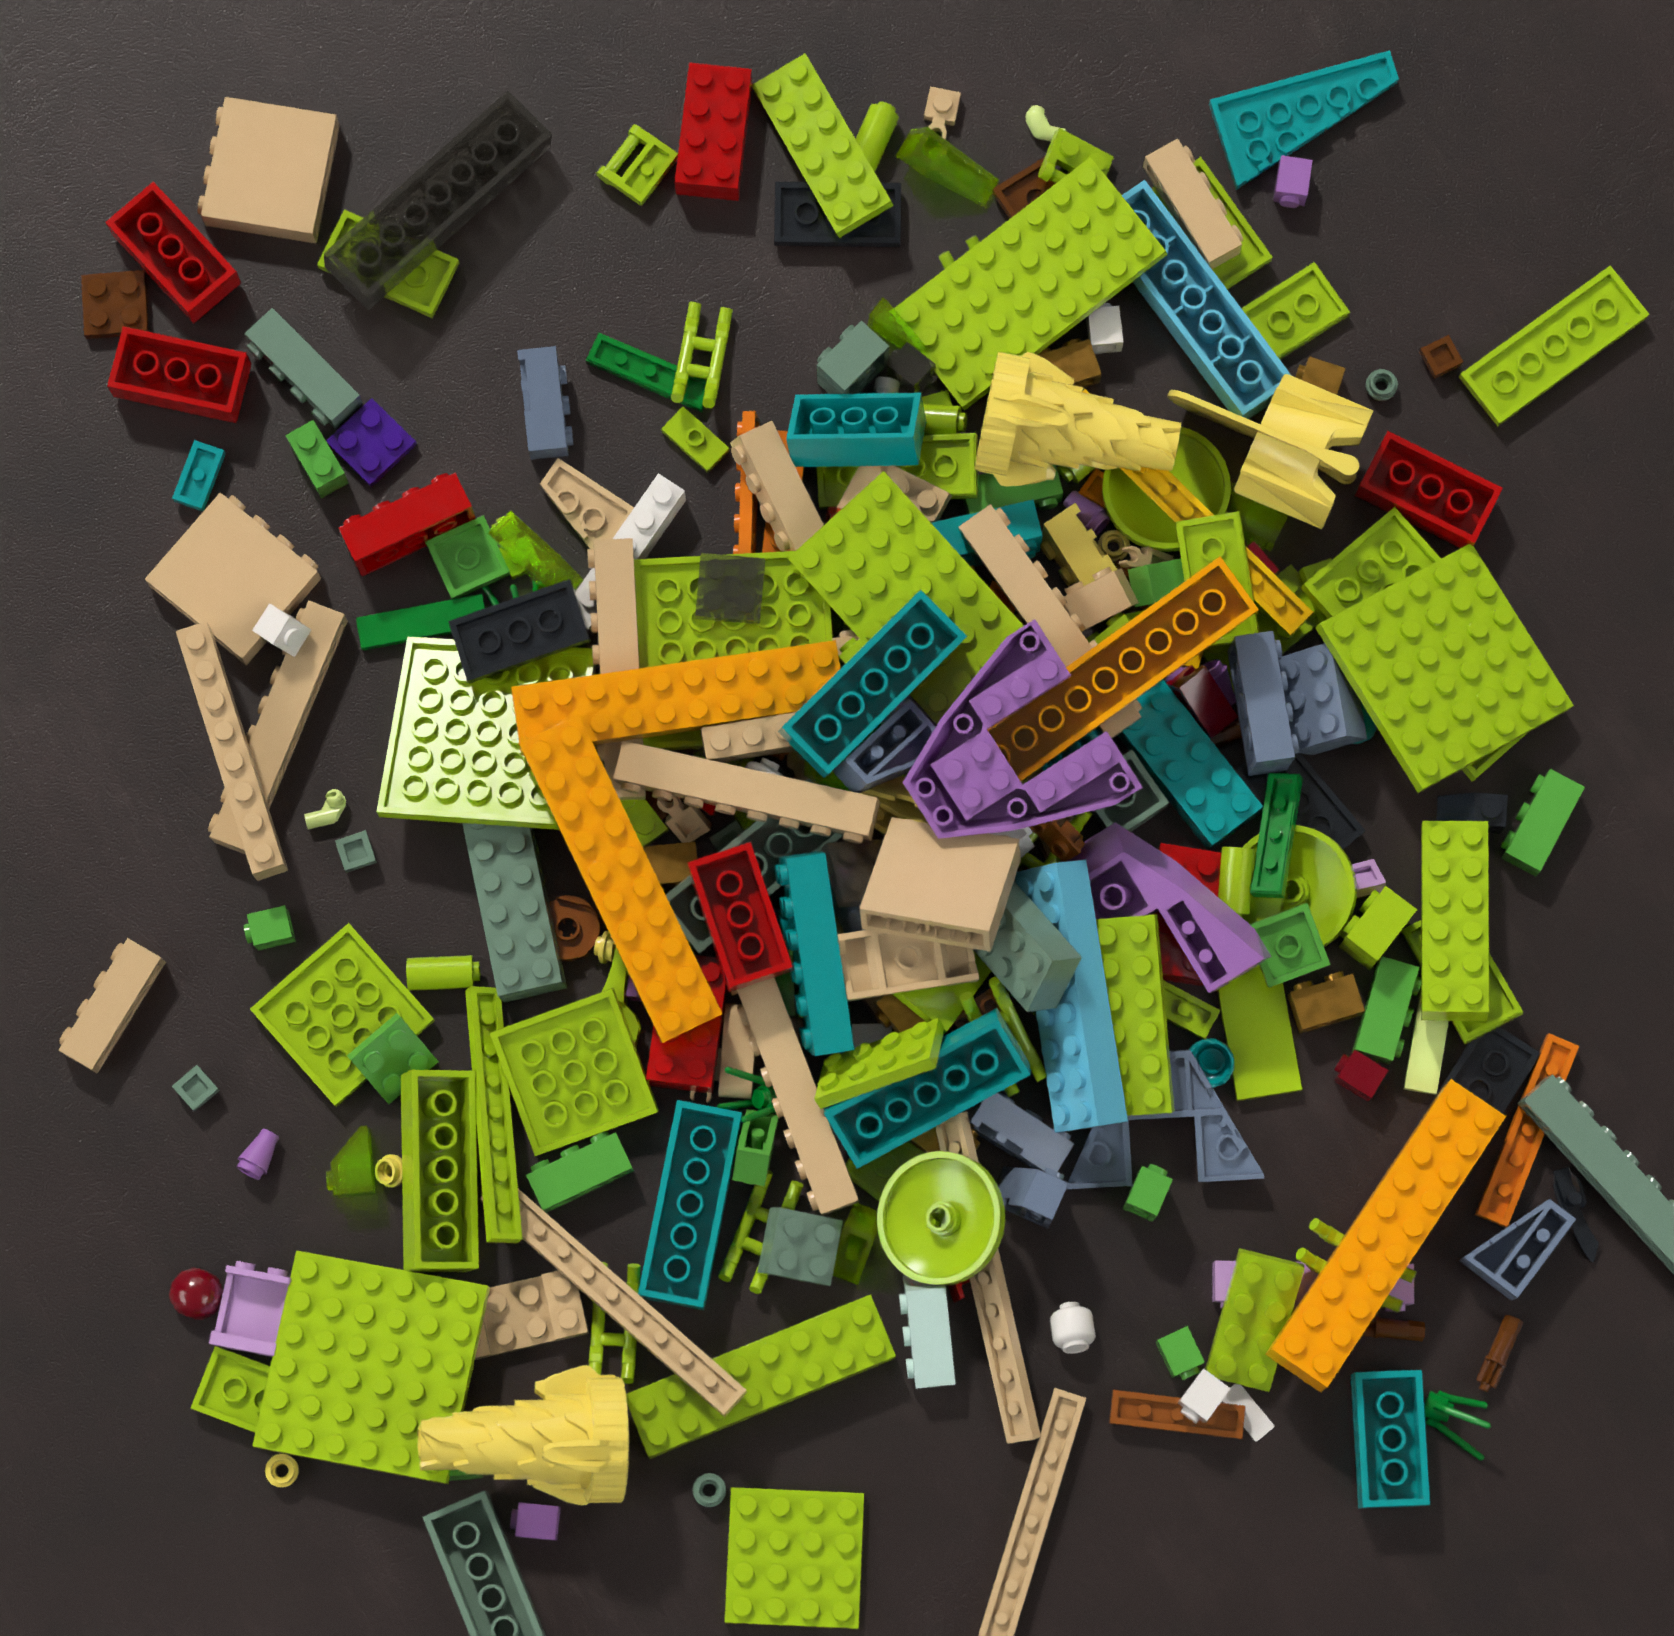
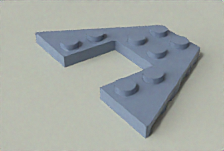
(1219, 1146)

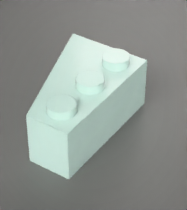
(927, 1334)

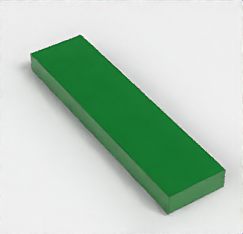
(643, 370)
(418, 621)
(1276, 835)

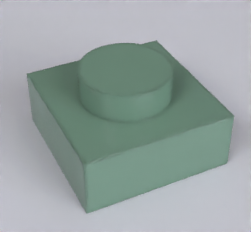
(355, 851)
(195, 1088)

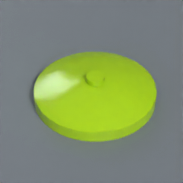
(1141, 520)
(1322, 878)
(941, 1218)

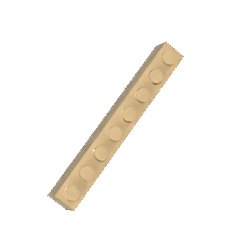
(1032, 597)
(615, 627)
(284, 712)
(231, 751)
(746, 791)
(795, 1093)

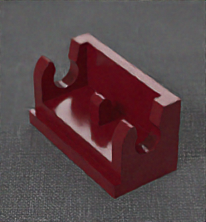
(1203, 699)

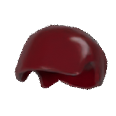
(196, 1293)

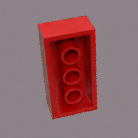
(713, 131)
(173, 252)
(179, 374)
(1428, 491)
(405, 524)
(1206, 868)
(739, 917)
(691, 1058)

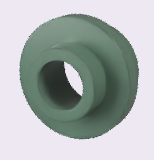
(1383, 376)
(701, 1482)

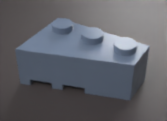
(545, 403)
(887, 751)
(1020, 1133)
(1032, 1193)
(1520, 1250)

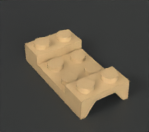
(893, 964)
(531, 1314)

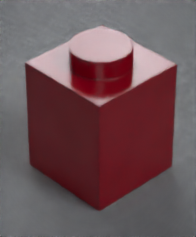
(1359, 1074)

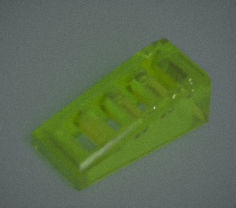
(892, 327)

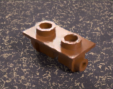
(1062, 840)

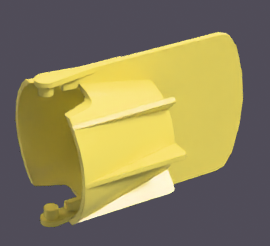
(1293, 446)

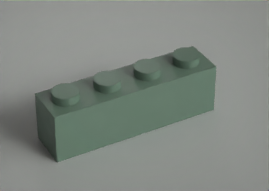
(303, 369)

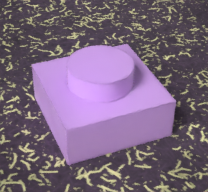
(1368, 878)

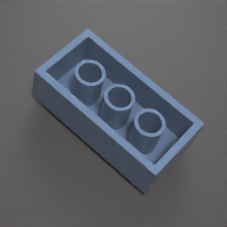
(1262, 703)

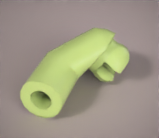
(1039, 125)
(330, 811)

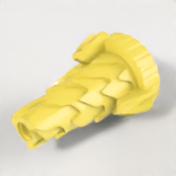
(1045, 420)
(563, 1445)

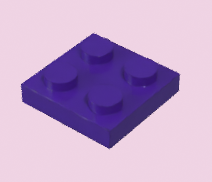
(371, 442)

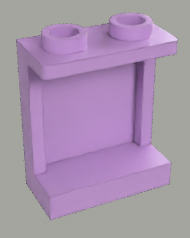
(251, 1309)

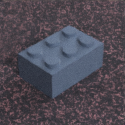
(1322, 701)

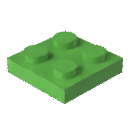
(467, 558)
(1292, 943)
(390, 1053)

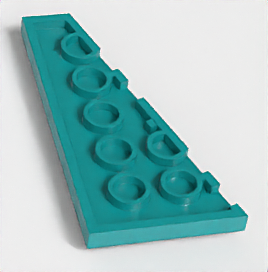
(1288, 113)

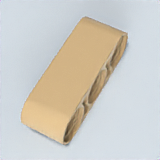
(735, 1054)

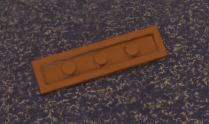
(1164, 1414)

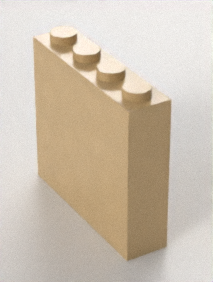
(269, 169)
(229, 574)
(941, 886)

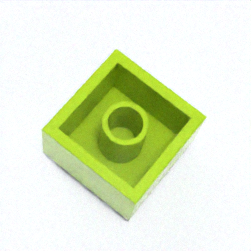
(1377, 928)

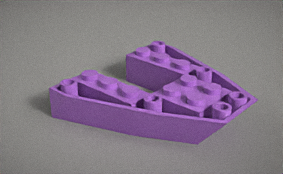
(967, 781)
(1139, 880)

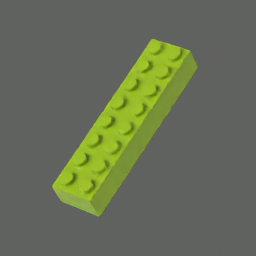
(770, 1370)

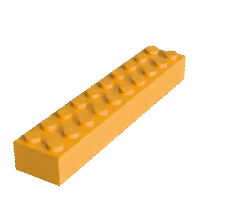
(1125, 667)
(679, 694)
(620, 878)
(1385, 1236)

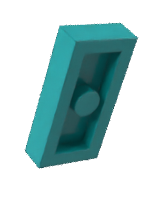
(198, 475)

